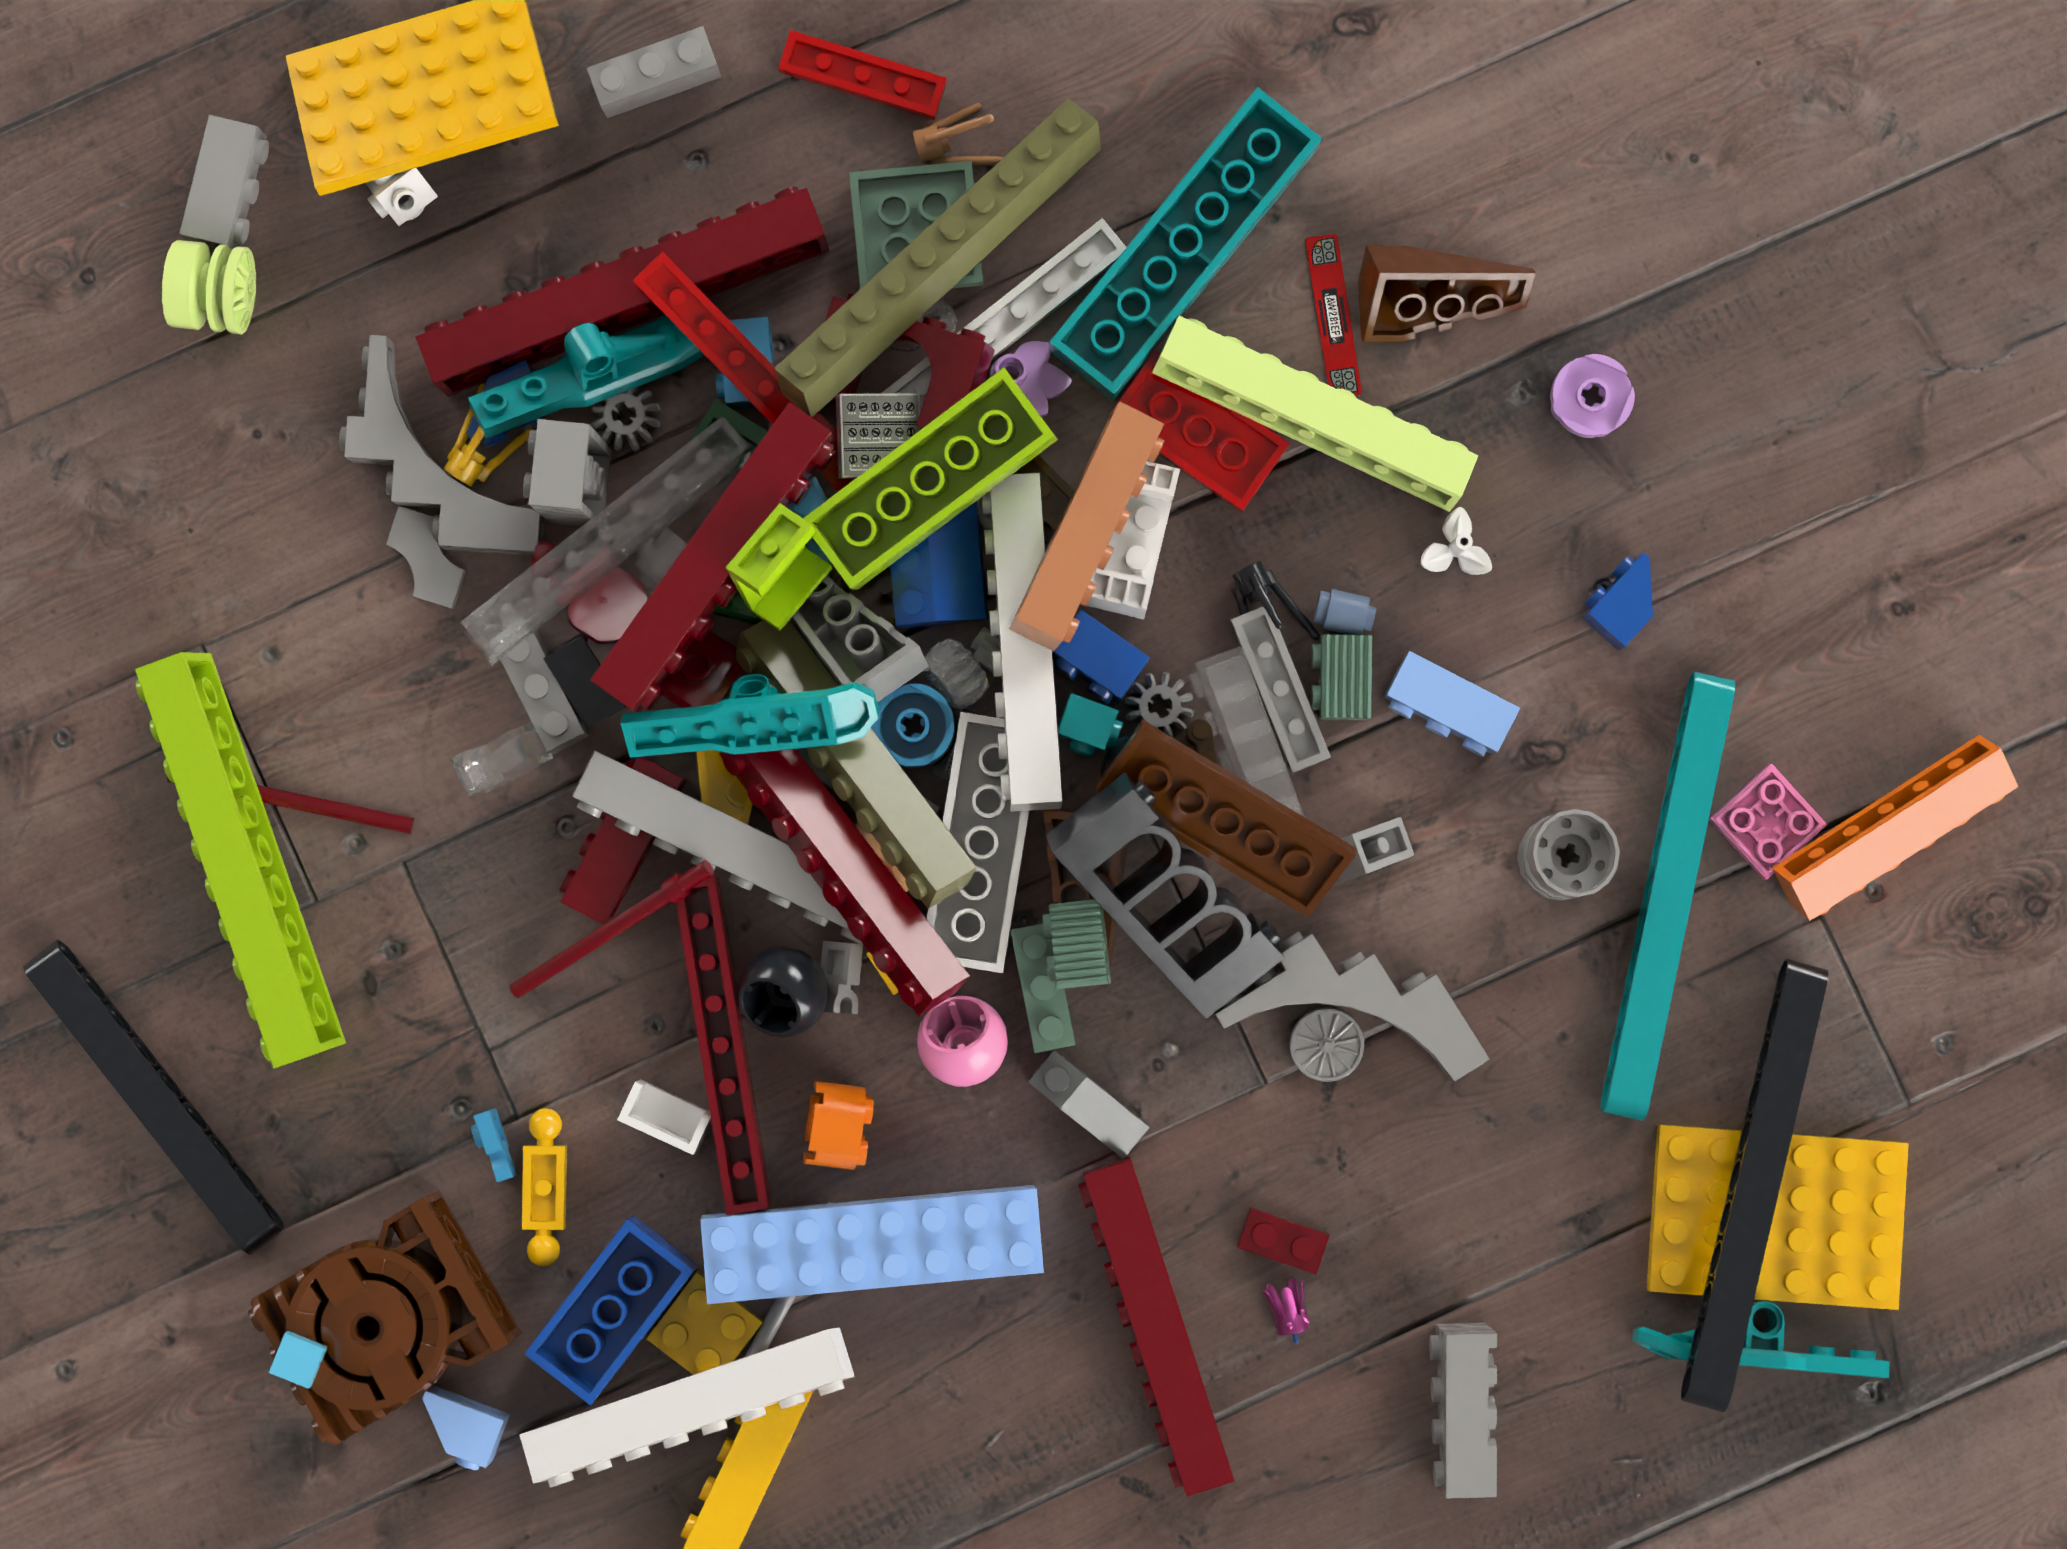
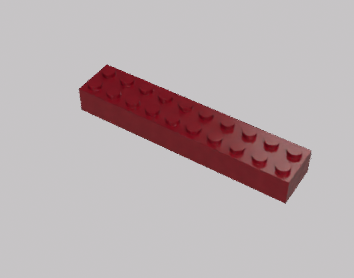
(536, 323)

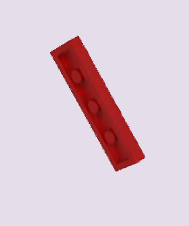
(862, 75)

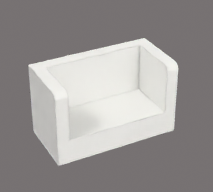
(666, 1117)

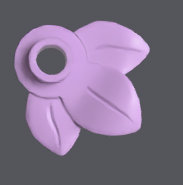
(1034, 374)

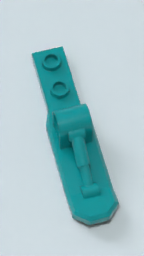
(587, 374)
(755, 721)
(1766, 1349)

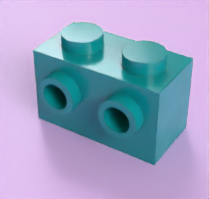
(1088, 726)

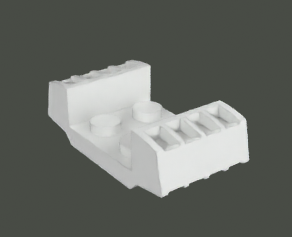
(1130, 572)

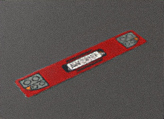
(1333, 313)

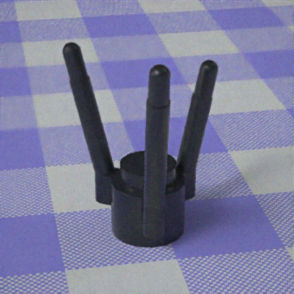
(1255, 584)

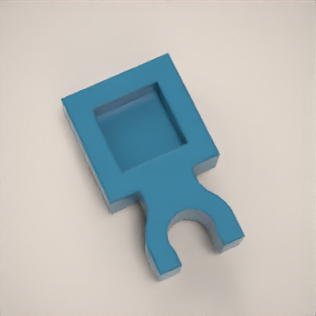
(490, 1135)

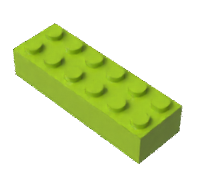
(929, 479)

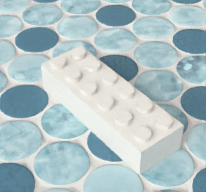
(979, 916)

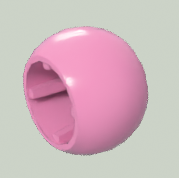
(962, 1041)

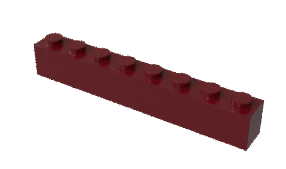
(850, 875)
(723, 1049)
(1158, 1327)

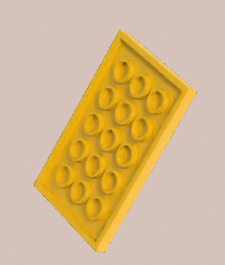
(419, 92)
(1832, 1224)

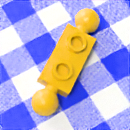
(544, 1187)

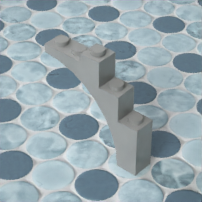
(387, 438)
(1420, 1011)

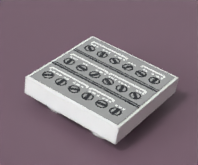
(872, 428)

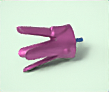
(1291, 1315)

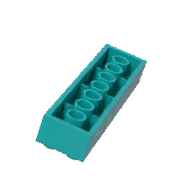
(1184, 244)

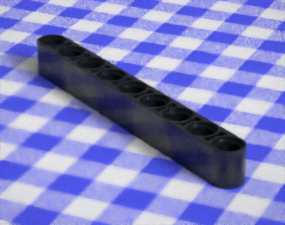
(154, 1097)

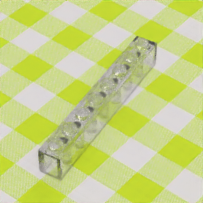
(606, 541)

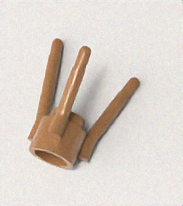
(934, 138)

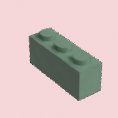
(1044, 1003)

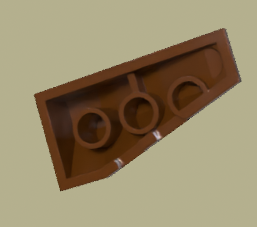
(1424, 289)

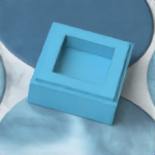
(298, 1359)

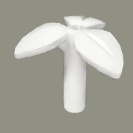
(1457, 531)

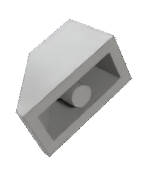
(1377, 848)

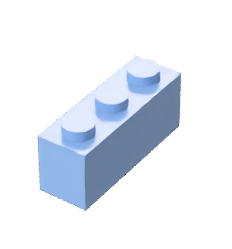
(1450, 704)

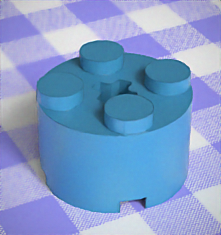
(936, 719)

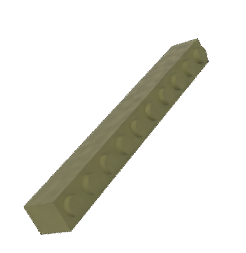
(938, 258)

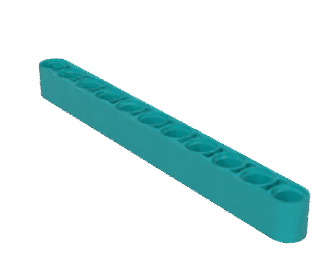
(1667, 896)

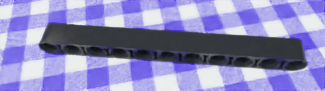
(1754, 1186)

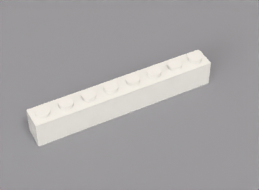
(1025, 666)
(687, 1405)

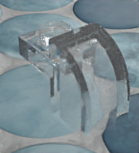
(501, 760)

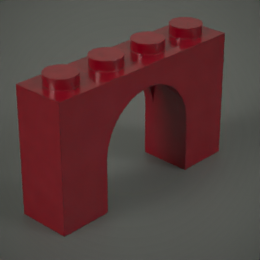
(956, 362)

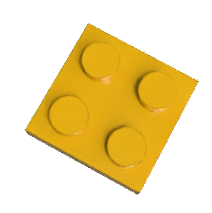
(702, 1333)

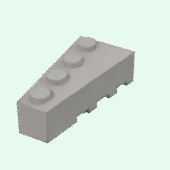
(856, 641)
(1464, 1410)

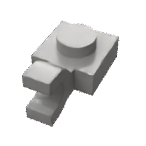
(842, 969)

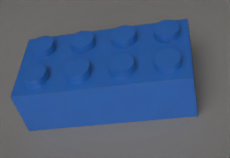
(611, 1309)

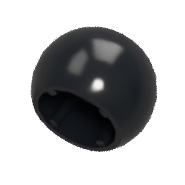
(782, 991)

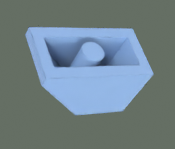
(465, 1426)

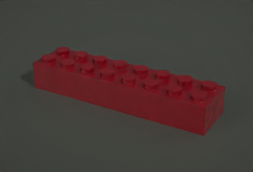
(699, 578)

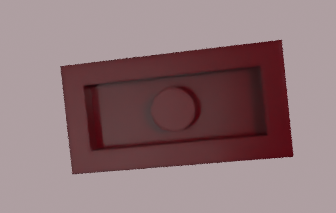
(1283, 1240)

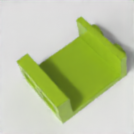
(776, 568)

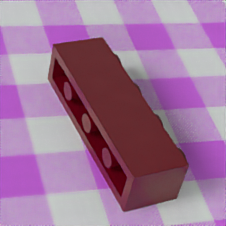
(612, 858)

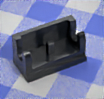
(573, 667)

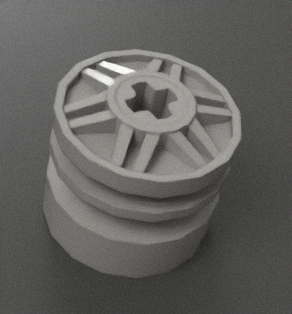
(1588, 844)

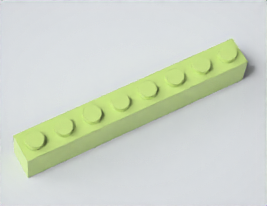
(1315, 413)

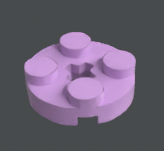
(1613, 386)

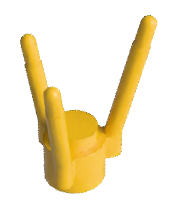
(466, 461)

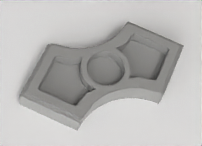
(434, 574)

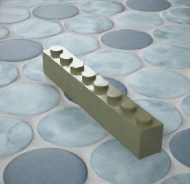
(865, 774)

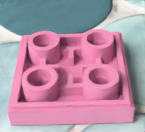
(1767, 821)

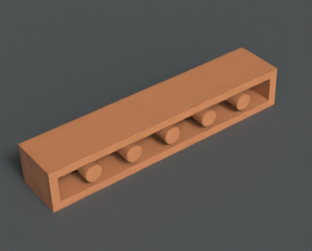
(1087, 527)

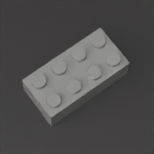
(567, 472)

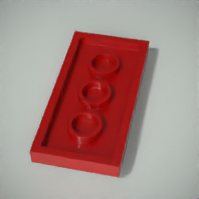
(1205, 438)

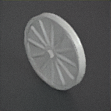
(1326, 1044)

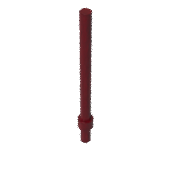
(335, 809)
(672, 890)

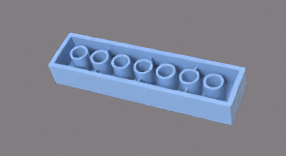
(871, 1244)

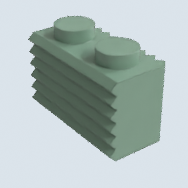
(1343, 677)
(1078, 944)

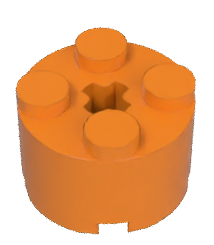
(836, 1126)

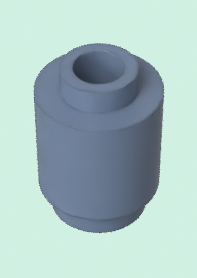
(1344, 612)

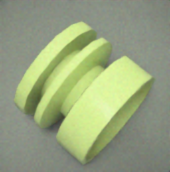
(208, 287)

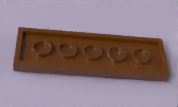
(1234, 820)

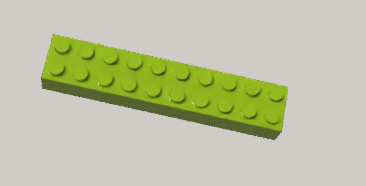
(239, 857)

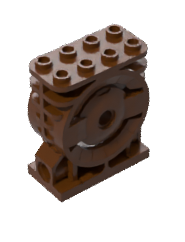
(348, 1405)

